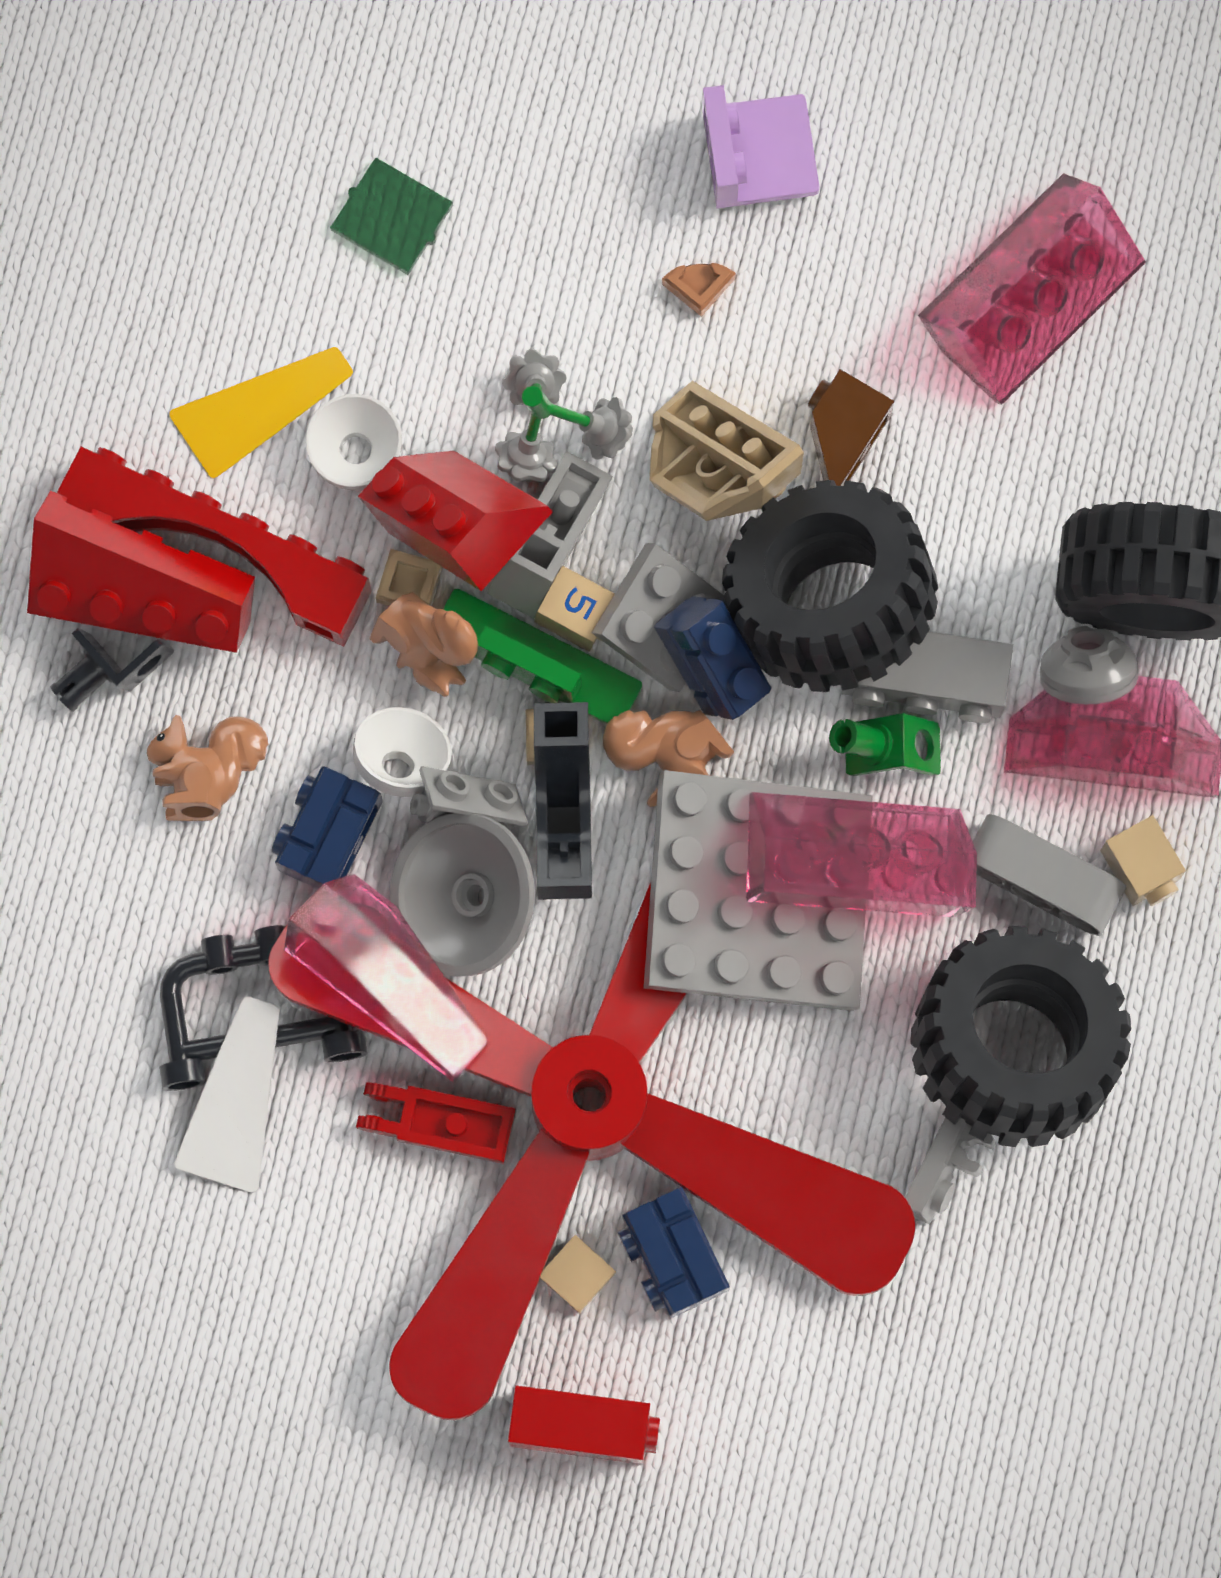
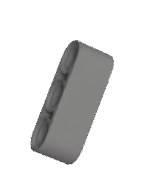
(1046, 875)

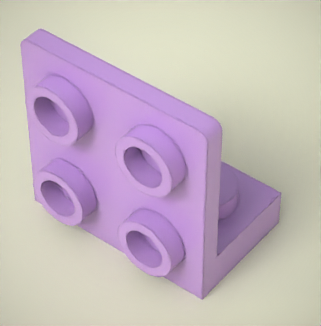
(758, 148)

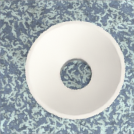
(347, 418)
(402, 736)

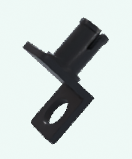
(99, 666)

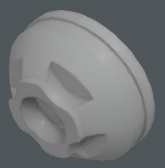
(1088, 667)

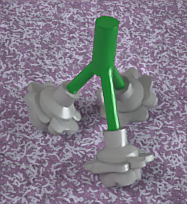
(536, 384)

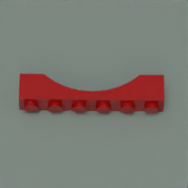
(318, 592)

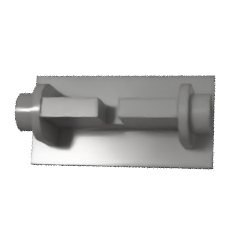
(467, 795)

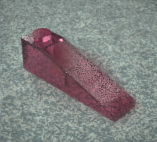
(379, 965)

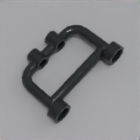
(220, 956)

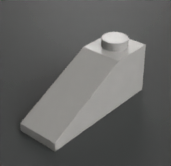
(572, 497)

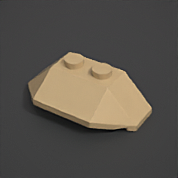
(718, 455)

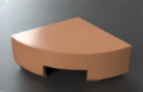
(699, 284)

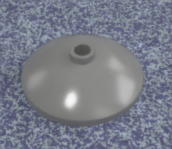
(439, 886)

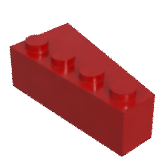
(132, 582)

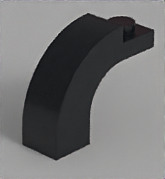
(563, 800)

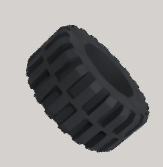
(821, 530)
(1143, 570)
(1060, 986)

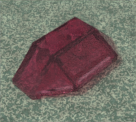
(1138, 741)

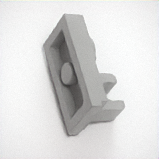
(932, 1185)

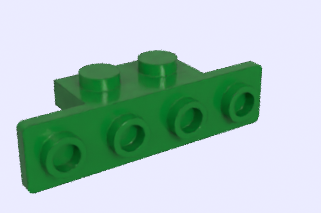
(544, 662)

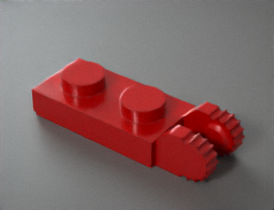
(443, 1122)

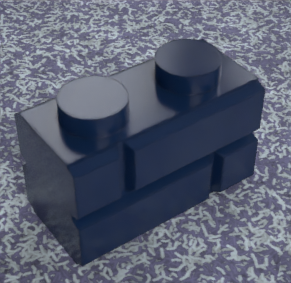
(713, 657)
(327, 829)
(674, 1254)

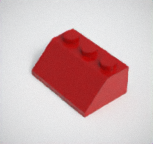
(454, 512)

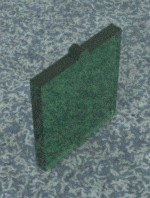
(391, 216)

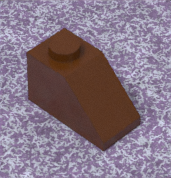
(846, 424)

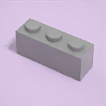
(945, 675)

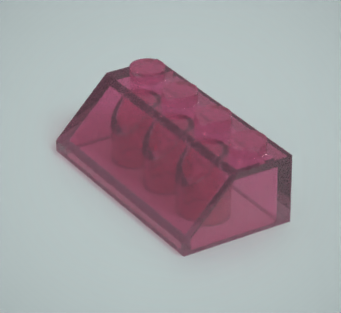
(1033, 287)
(859, 855)

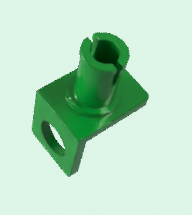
(886, 744)

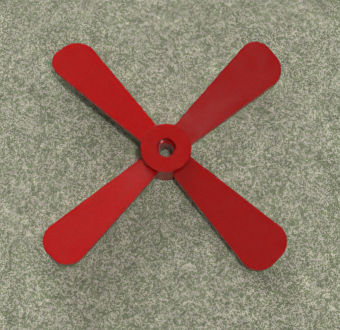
(808, 1209)

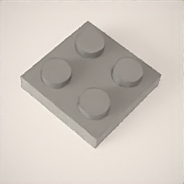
(646, 595)

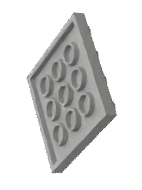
(706, 932)

